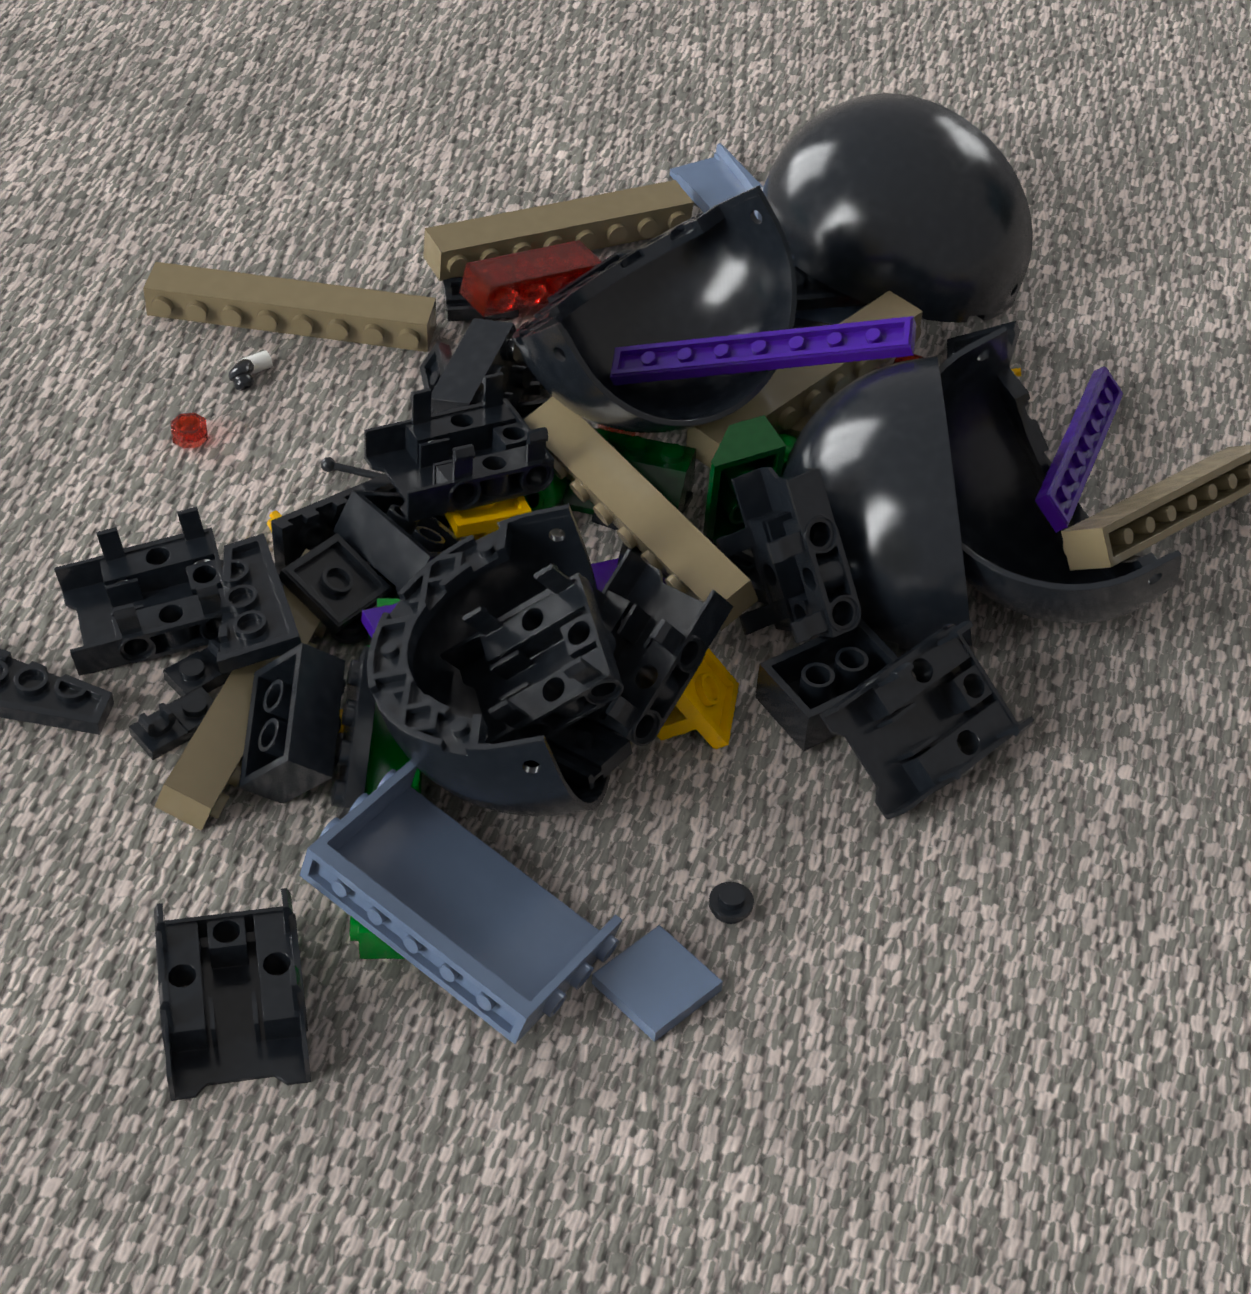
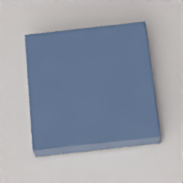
(657, 982)

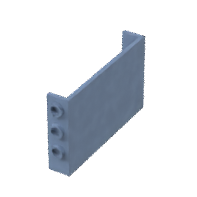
(455, 906)

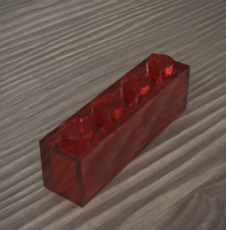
(524, 277)

